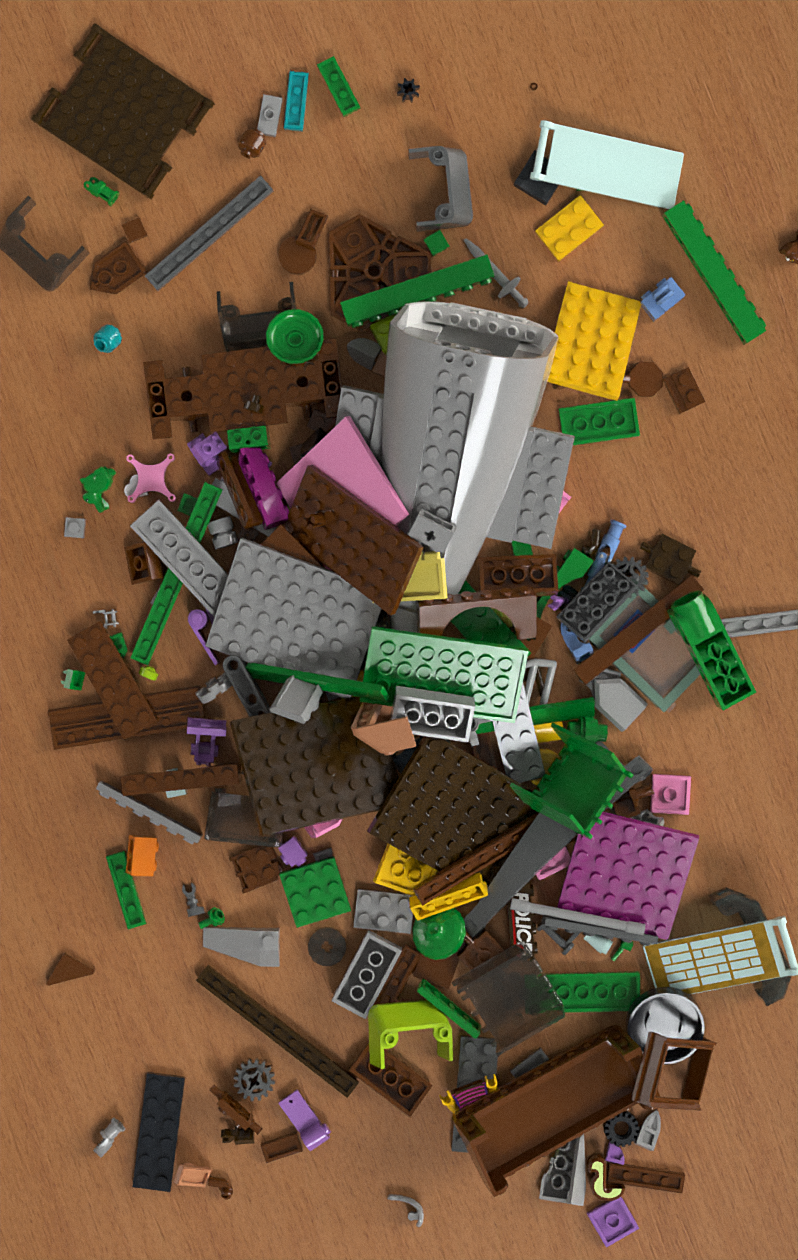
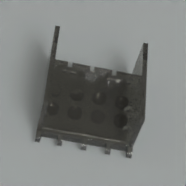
(511, 997)

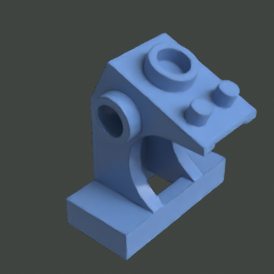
(579, 650)

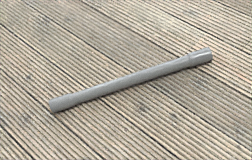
(627, 926)

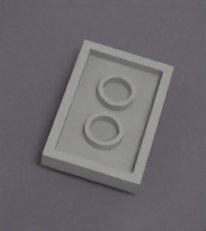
(383, 911)

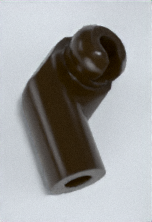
(594, 544)

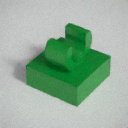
(74, 679)

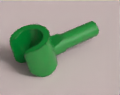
(624, 945)

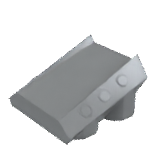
(297, 700)

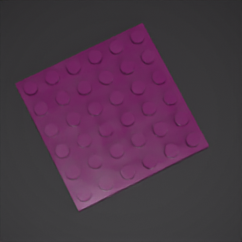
(629, 872)

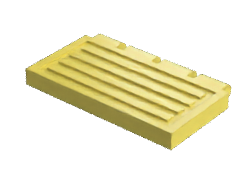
(427, 579)

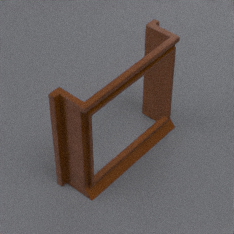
(652, 1067)

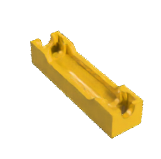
(456, 896)

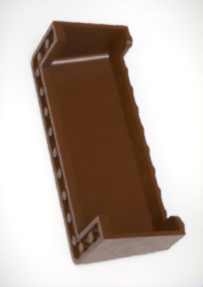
(550, 1106)

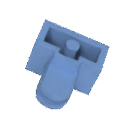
(662, 298)

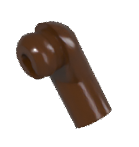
(223, 1185)

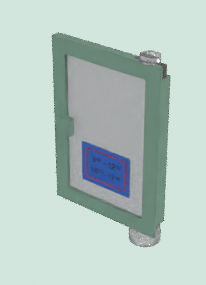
(659, 662)

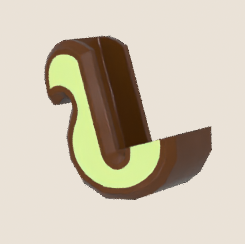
(608, 1192)

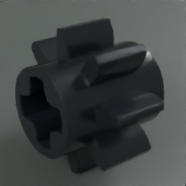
(406, 85)

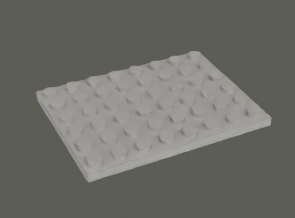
(292, 615)

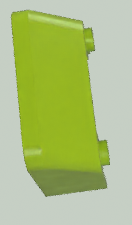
(391, 1018)

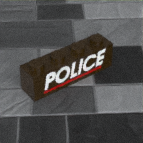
(521, 923)

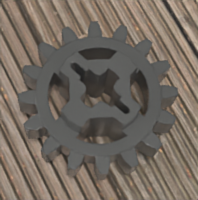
(628, 567)
(261, 1083)

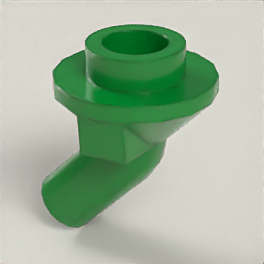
(214, 918)

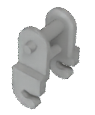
(112, 612)

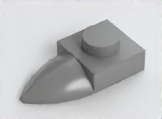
(649, 1132)

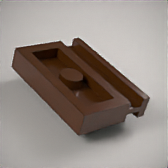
(684, 390)

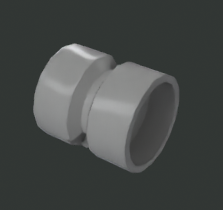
(222, 532)

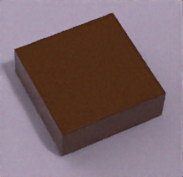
(134, 230)

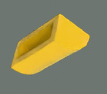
(546, 733)

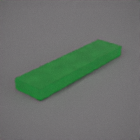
(126, 890)
(449, 1008)

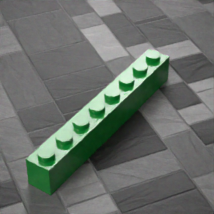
(714, 272)
(419, 289)

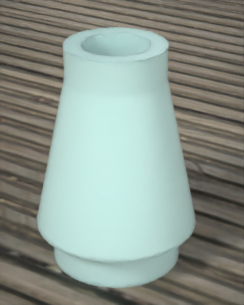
(599, 943)

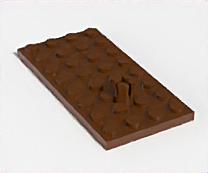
(353, 539)

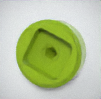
(148, 672)

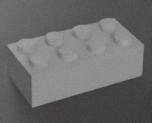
(434, 713)
(366, 974)

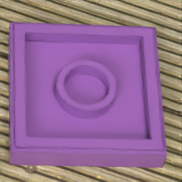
(612, 1221)

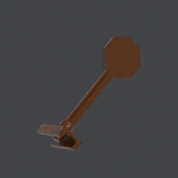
(643, 379)

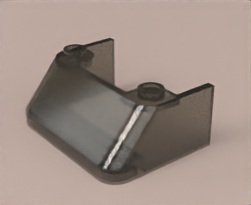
(46, 273)
(249, 330)

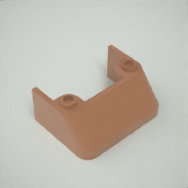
(377, 730)

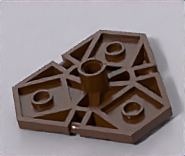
(360, 246)

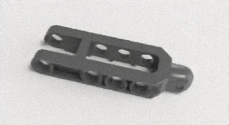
(245, 685)

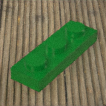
(338, 86)

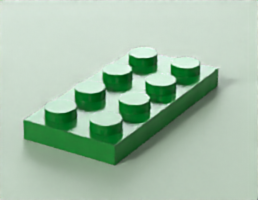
(600, 421)

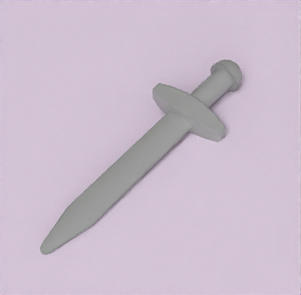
(508, 286)

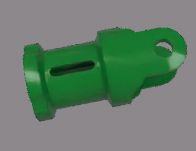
(100, 190)

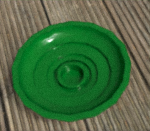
(294, 336)
(439, 934)

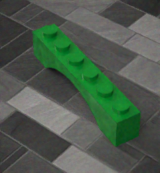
(574, 567)

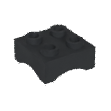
(539, 190)

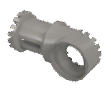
(109, 1134)

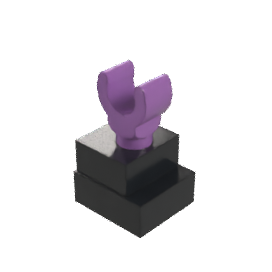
(563, 598)

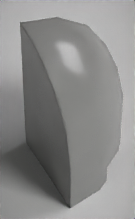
(364, 351)

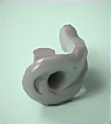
(419, 1215)

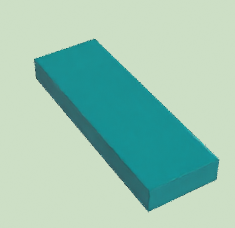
(296, 101)

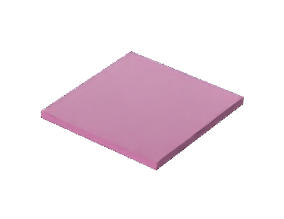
(351, 464)

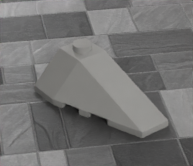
(566, 1175)

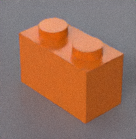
(141, 855)

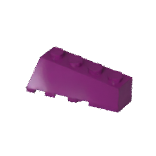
(262, 487)

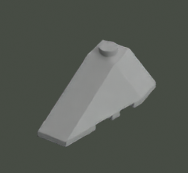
(251, 945)

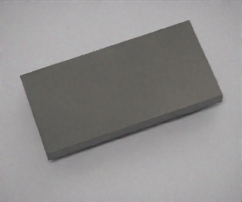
(597, 602)

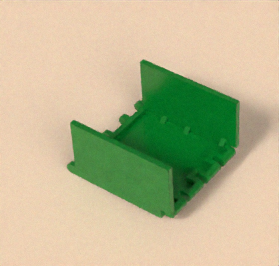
(578, 784)

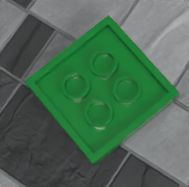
(315, 891)

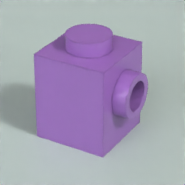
(293, 852)

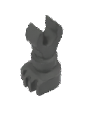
(192, 902)

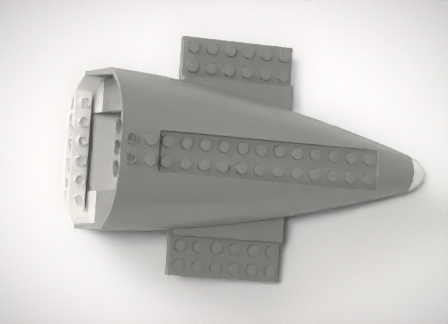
(461, 430)

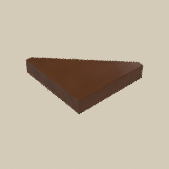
(69, 969)

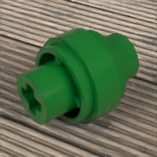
(589, 729)

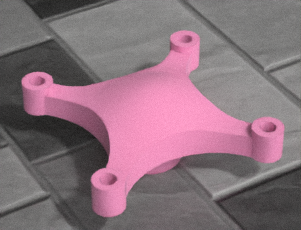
(151, 478)

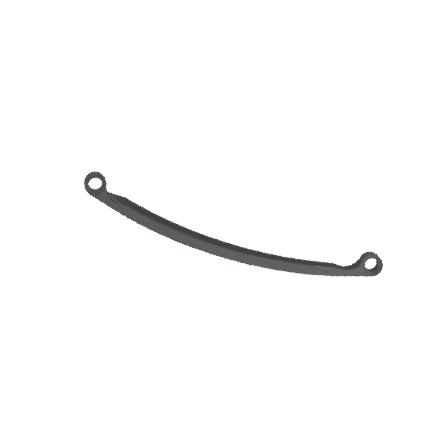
(534, 850)

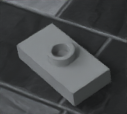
(270, 115)

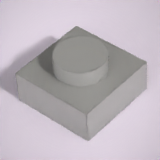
(75, 527)

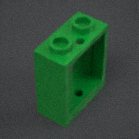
(248, 437)

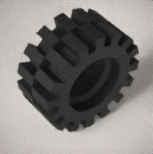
(622, 1139)

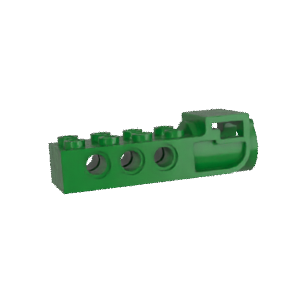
(711, 649)

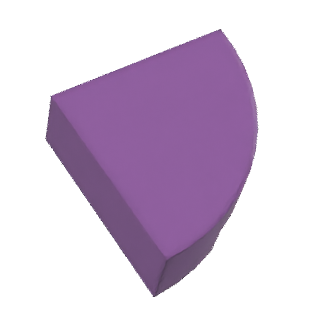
(614, 1154)

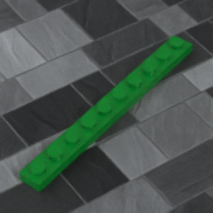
(171, 583)

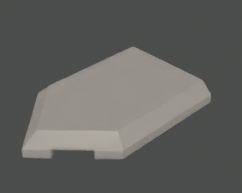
(618, 702)

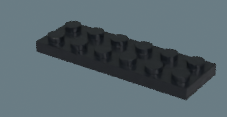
(158, 1132)

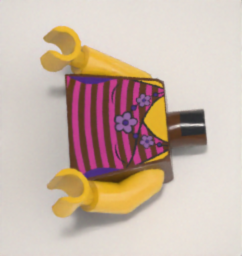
(468, 1093)

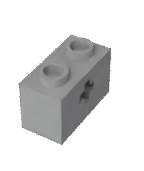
(428, 522)

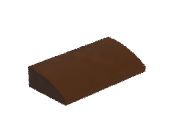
(519, 571)
(394, 1083)

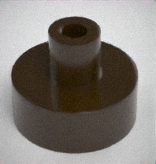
(254, 405)

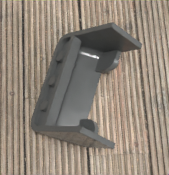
(459, 209)

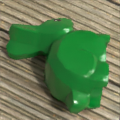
(96, 485)

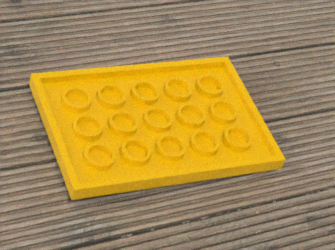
(593, 340)

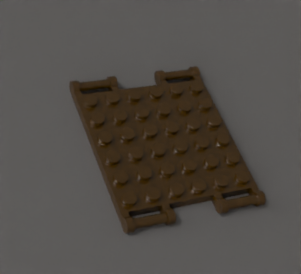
(122, 111)

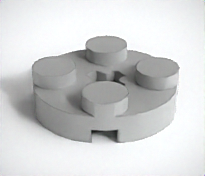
(213, 688)

